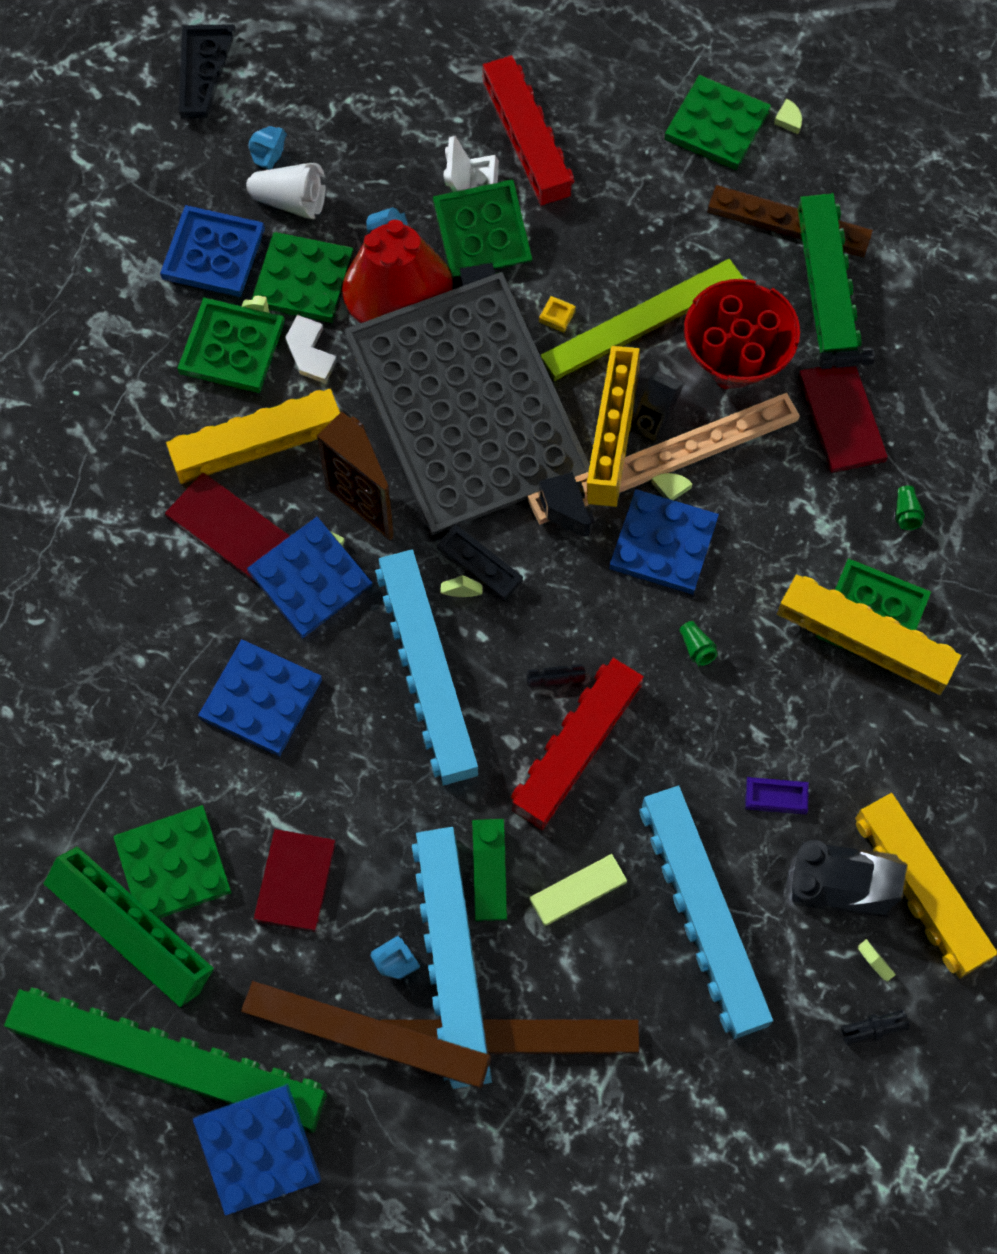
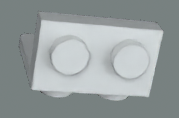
(465, 172)

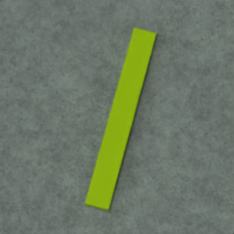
(633, 323)

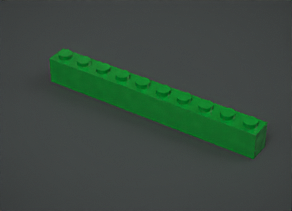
(154, 1054)

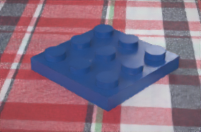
(212, 251)
(664, 541)
(309, 577)
(260, 697)
(256, 1149)

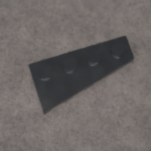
(202, 63)

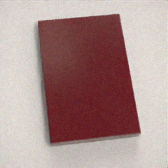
(295, 880)

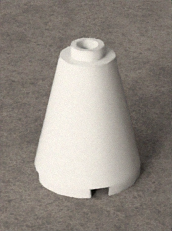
(290, 189)

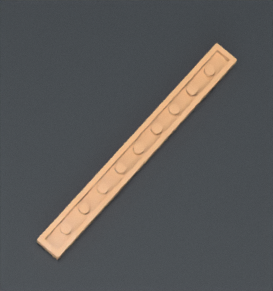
(695, 445)

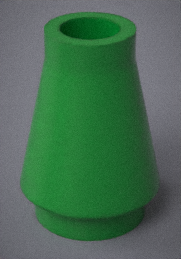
(908, 511)
(698, 644)

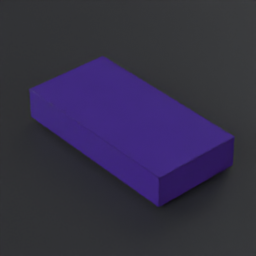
(776, 795)

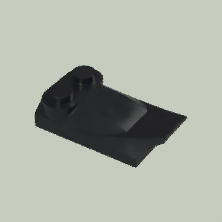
(847, 879)

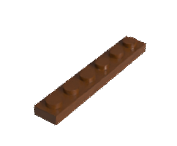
(778, 217)

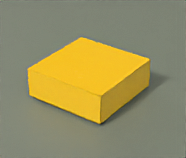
(557, 314)

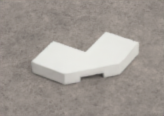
(309, 360)

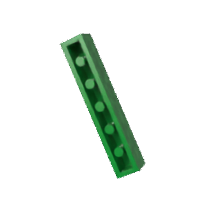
(827, 273)
(128, 926)

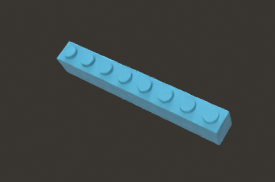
(427, 668)
(706, 913)
(449, 942)

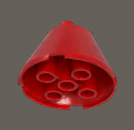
(393, 272)
(741, 332)

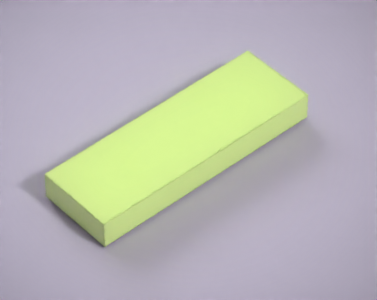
(578, 890)

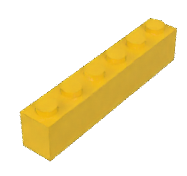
(613, 426)
(252, 435)
(869, 634)
(927, 887)

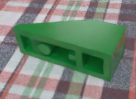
(489, 870)

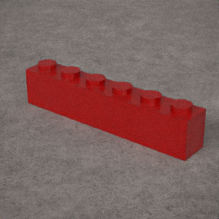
(527, 130)
(576, 744)

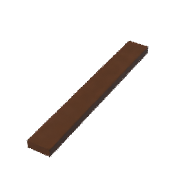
(367, 1034)
(546, 1035)

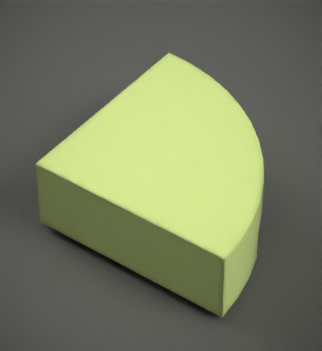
(789, 117)
(258, 303)
(671, 485)
(461, 587)
(876, 961)

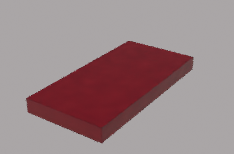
(842, 417)
(224, 524)

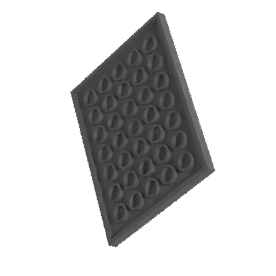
(466, 402)

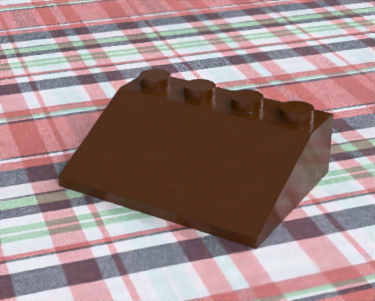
(354, 472)

